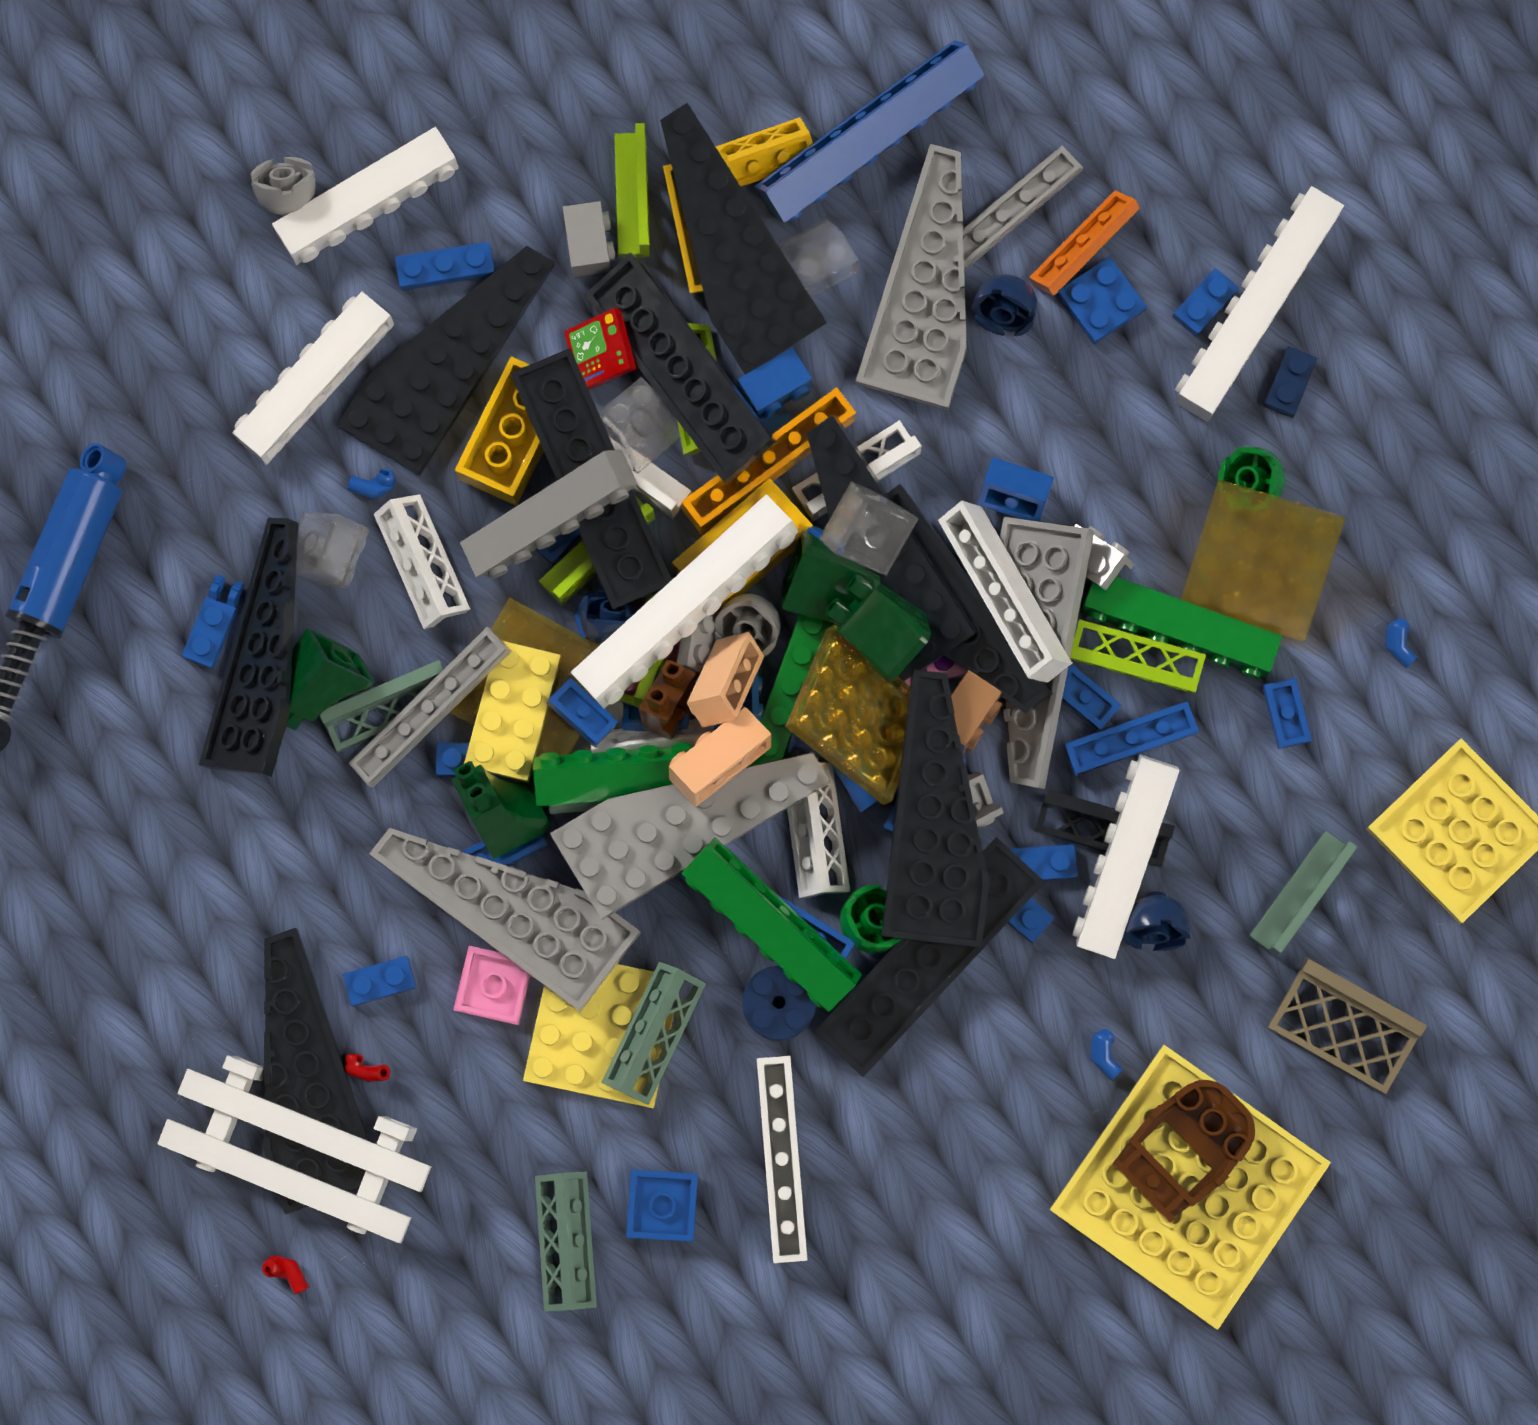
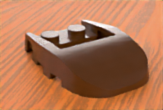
(1212, 1126)

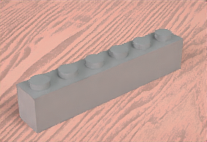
(549, 513)

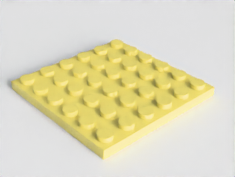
(1222, 1240)

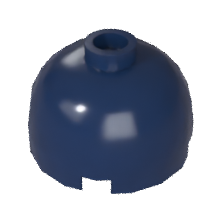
(1005, 304)
(600, 620)
(1157, 921)

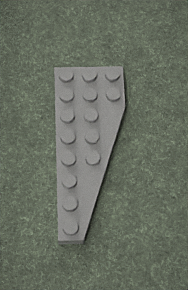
(922, 313)
(1054, 567)
(653, 834)
(527, 919)

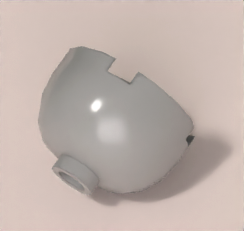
(284, 186)
(752, 615)

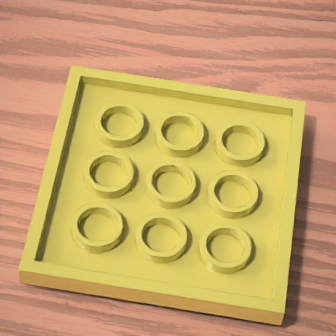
(1459, 831)
(576, 1048)

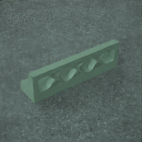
(373, 699)
(1301, 893)
(648, 1029)
(570, 1241)

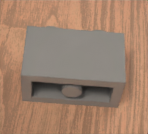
(587, 238)

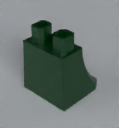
(817, 578)
(880, 626)
(322, 676)
(499, 809)

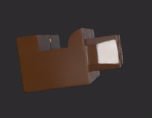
(667, 700)

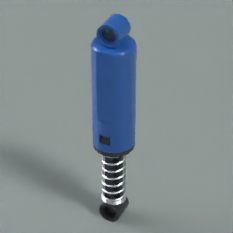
(59, 567)

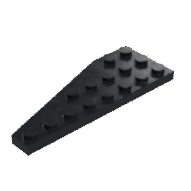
(304, 1065)

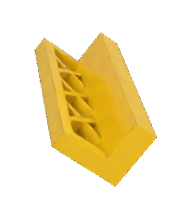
(759, 161)

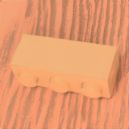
(725, 679)
(719, 757)

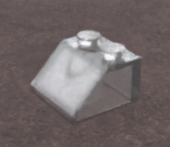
(820, 256)
(639, 425)
(868, 528)
(328, 548)

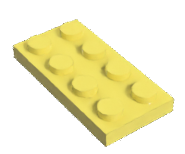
(513, 712)

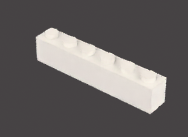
(366, 196)
(313, 377)
(1004, 592)
(1126, 857)
(781, 1159)

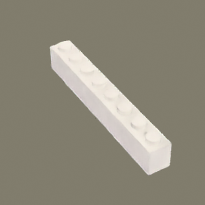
(1259, 303)
(685, 602)

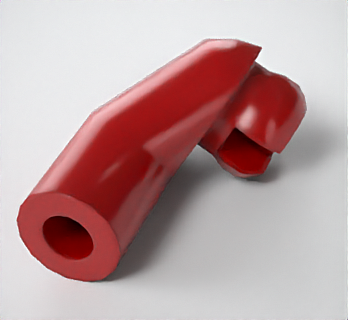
(373, 1073)
(287, 1269)

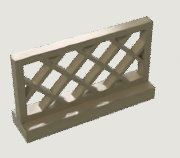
(1363, 1001)

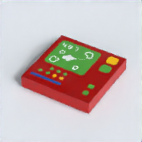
(601, 348)

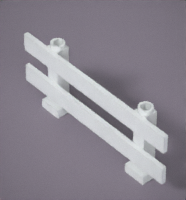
(235, 1102)

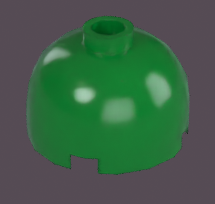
(1254, 469)
(862, 920)

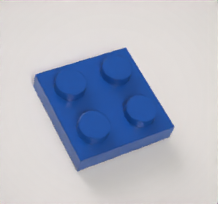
(1101, 300)
(662, 1205)

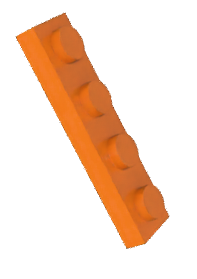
(1084, 242)

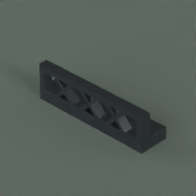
(1094, 812)

